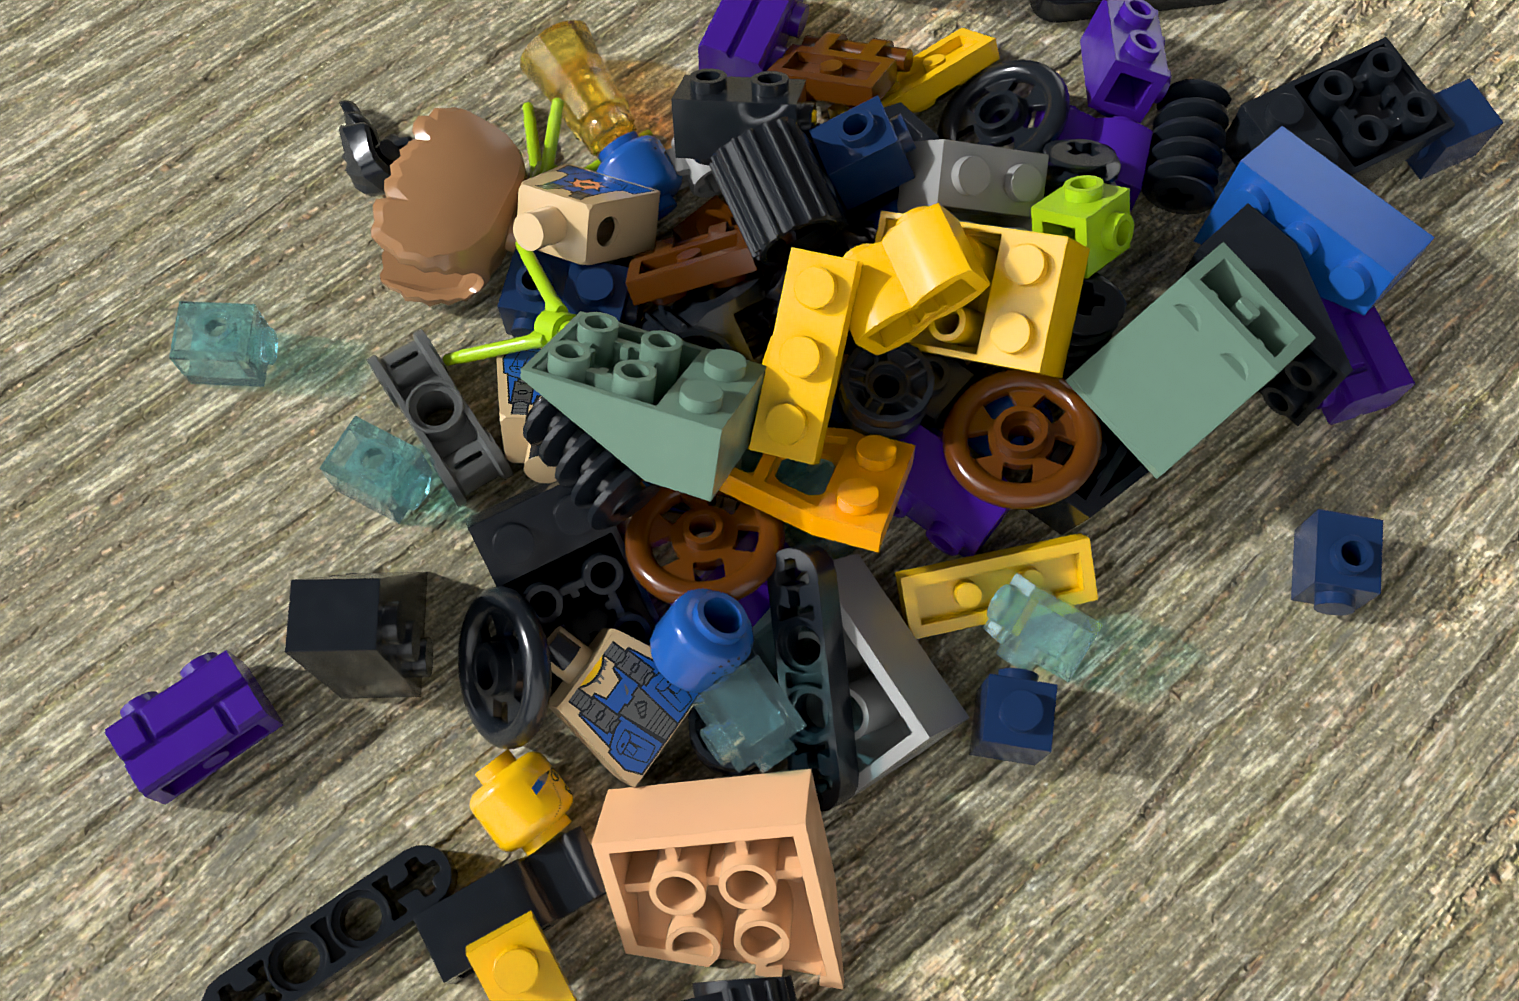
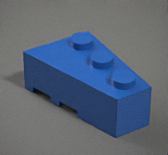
(1343, 230)

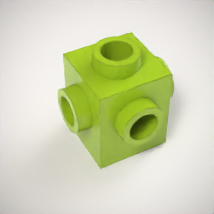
(1089, 214)

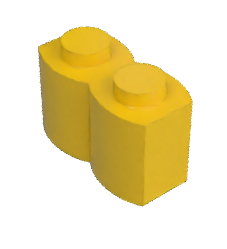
(913, 278)

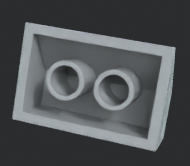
(893, 686)

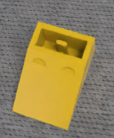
(1025, 311)

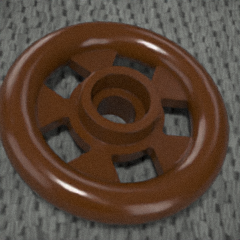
(1050, 480)
(743, 569)

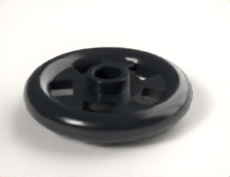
(1005, 116)
(502, 667)

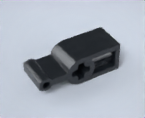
(548, 882)

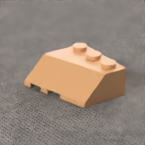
(723, 873)

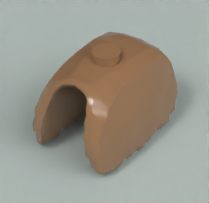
(448, 208)

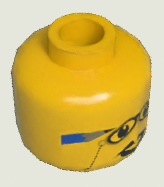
(521, 801)

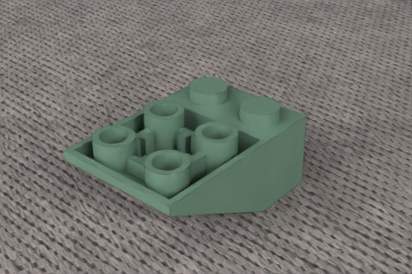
(1190, 360)
(652, 399)

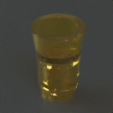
(569, 67)

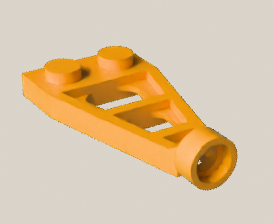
(856, 500)

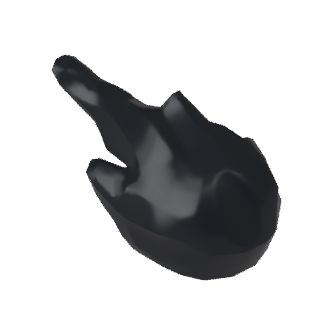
(364, 153)

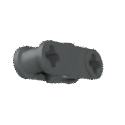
(459, 449)

